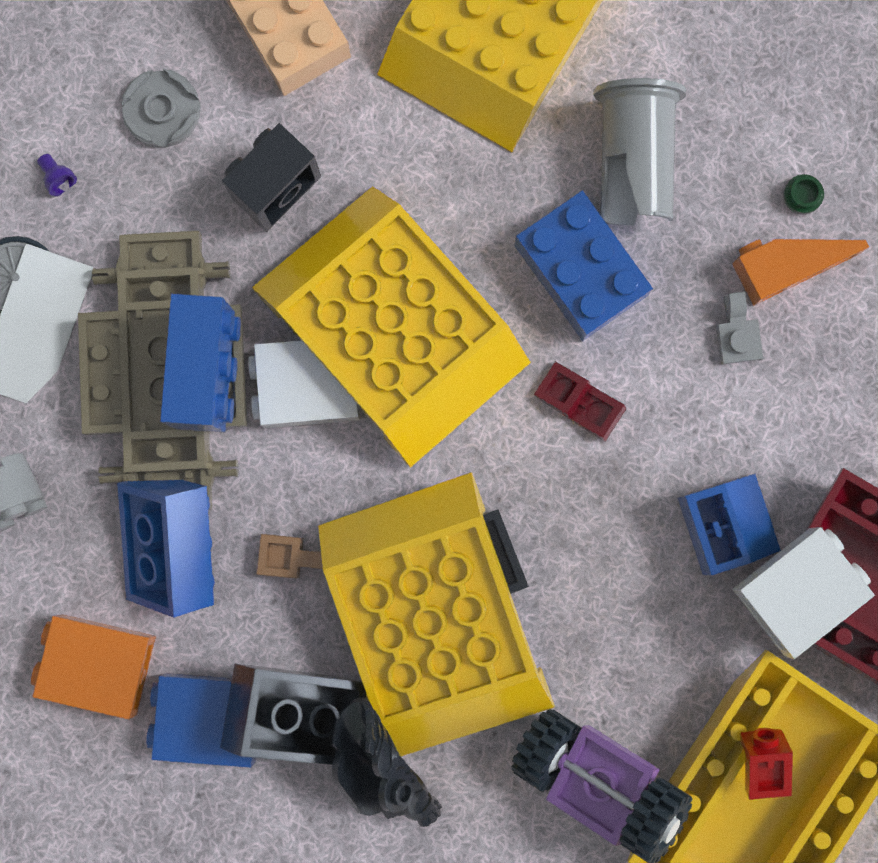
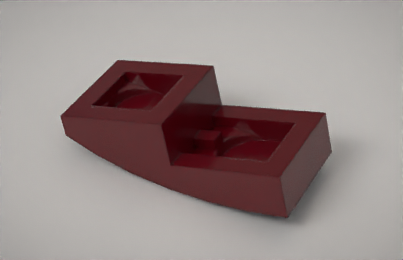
(580, 401)

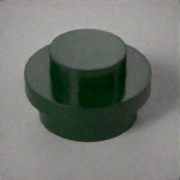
(803, 194)

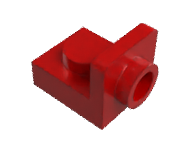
(767, 763)

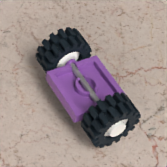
(602, 785)

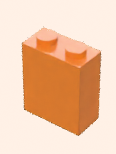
(92, 666)

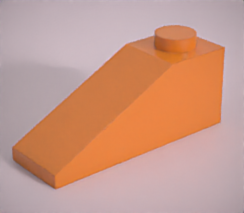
(788, 262)

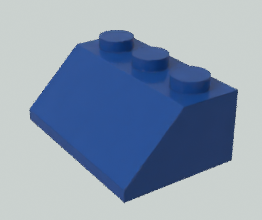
(166, 545)

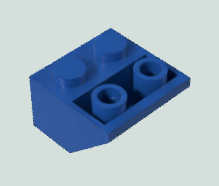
(729, 525)

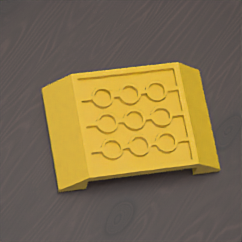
(394, 323)
(431, 616)

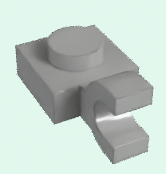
(738, 338)

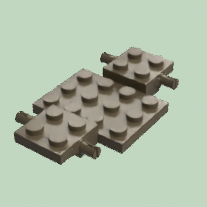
(126, 357)

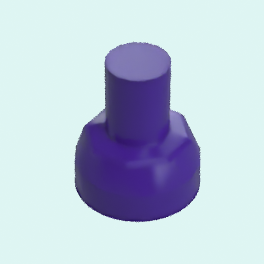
(55, 174)

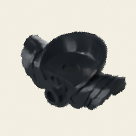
(373, 771)

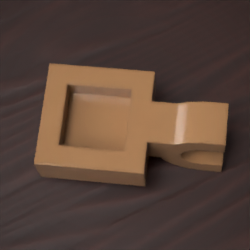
(285, 556)

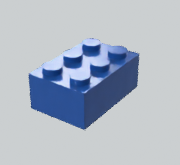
(582, 265)
(199, 363)

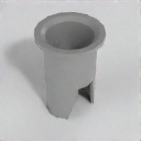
(638, 148)

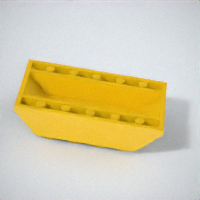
(485, 58)
(830, 774)

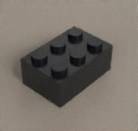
(285, 713)

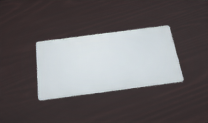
(39, 320)

